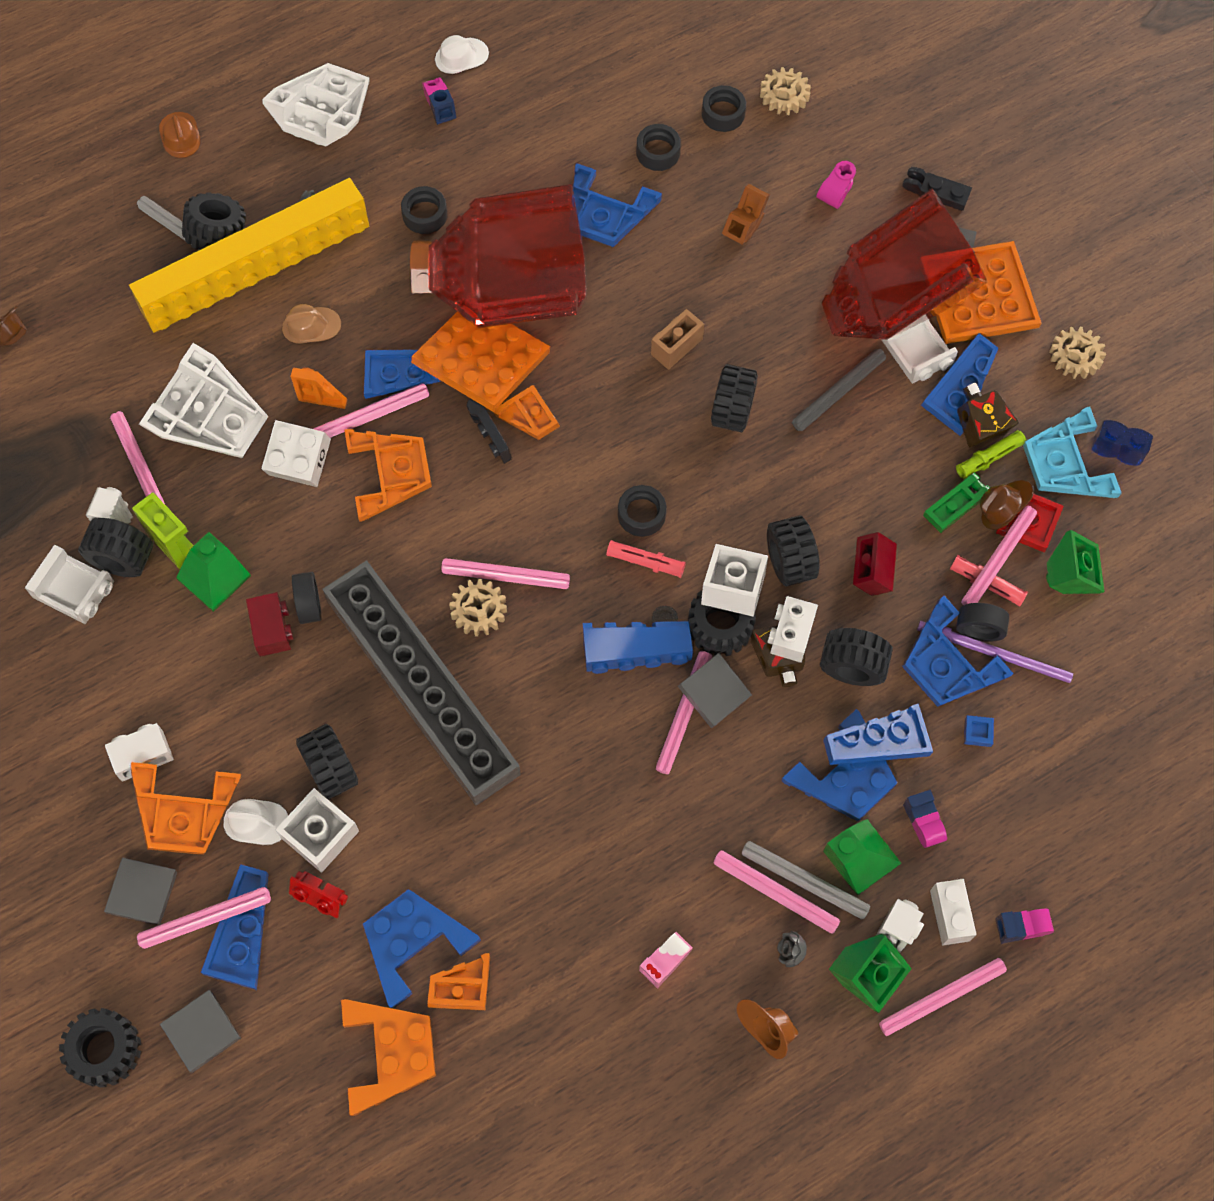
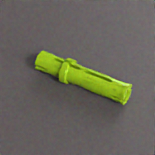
(982, 459)

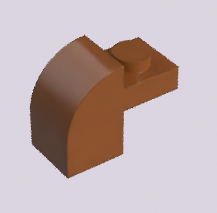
(747, 216)
(420, 266)

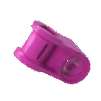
(837, 184)

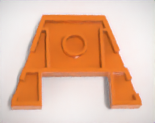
(400, 466)
(178, 821)
(401, 1048)

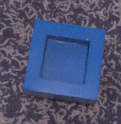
(979, 731)

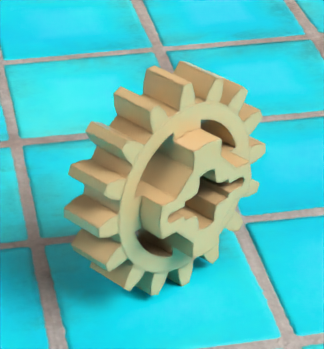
(785, 91)
(1077, 352)
(467, 611)

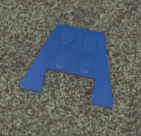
(604, 217)
(941, 668)
(849, 786)
(402, 932)

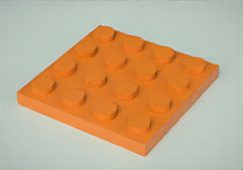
(996, 307)
(481, 361)

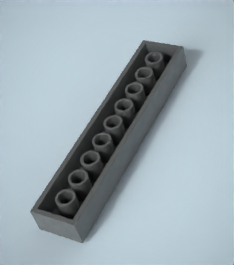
(422, 683)

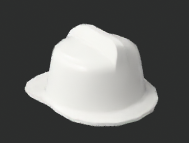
(460, 54)
(254, 821)

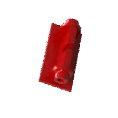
(306, 889)

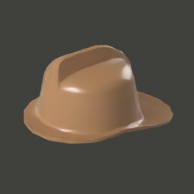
(310, 324)

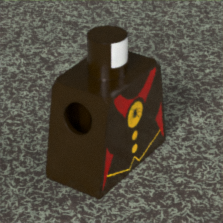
(984, 415)
(773, 664)

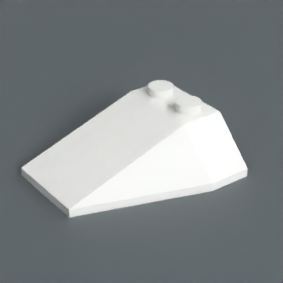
(319, 104)
(205, 407)

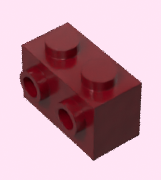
(874, 564)
(269, 624)

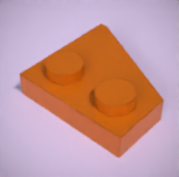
(314, 388)
(528, 413)
(462, 986)

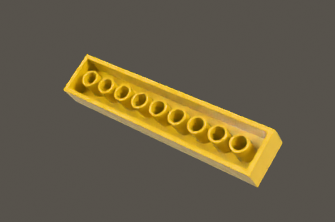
(250, 255)

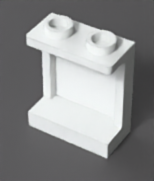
(921, 352)
(69, 585)

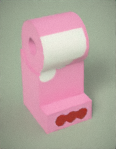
(665, 960)

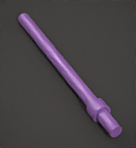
(1004, 654)

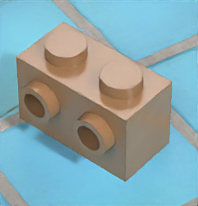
(677, 339)

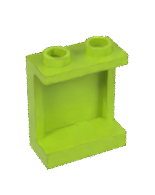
(163, 528)

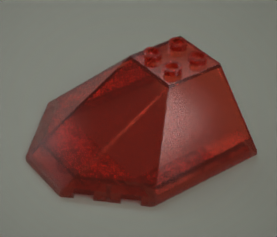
(512, 259)
(903, 273)

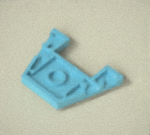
(1058, 463)

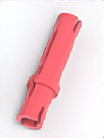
(657, 562)
(998, 584)

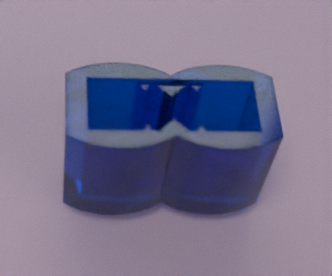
(1124, 443)

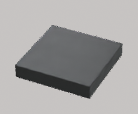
(714, 690)
(140, 891)
(200, 1031)

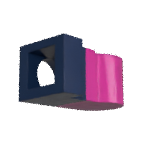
(439, 100)
(925, 819)
(1024, 925)

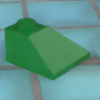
(1075, 566)
(212, 572)
(861, 856)
(871, 970)

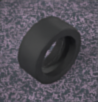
(724, 94)
(658, 132)
(419, 195)
(646, 493)
(306, 597)
(983, 622)

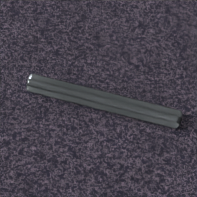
(838, 390)

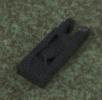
(949, 192)
(487, 428)

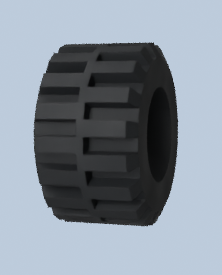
(211, 219)
(734, 398)
(115, 547)
(793, 550)
(717, 639)
(856, 657)
(327, 761)
(79, 1038)

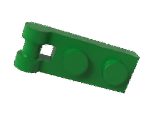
(956, 503)

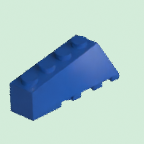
(636, 645)

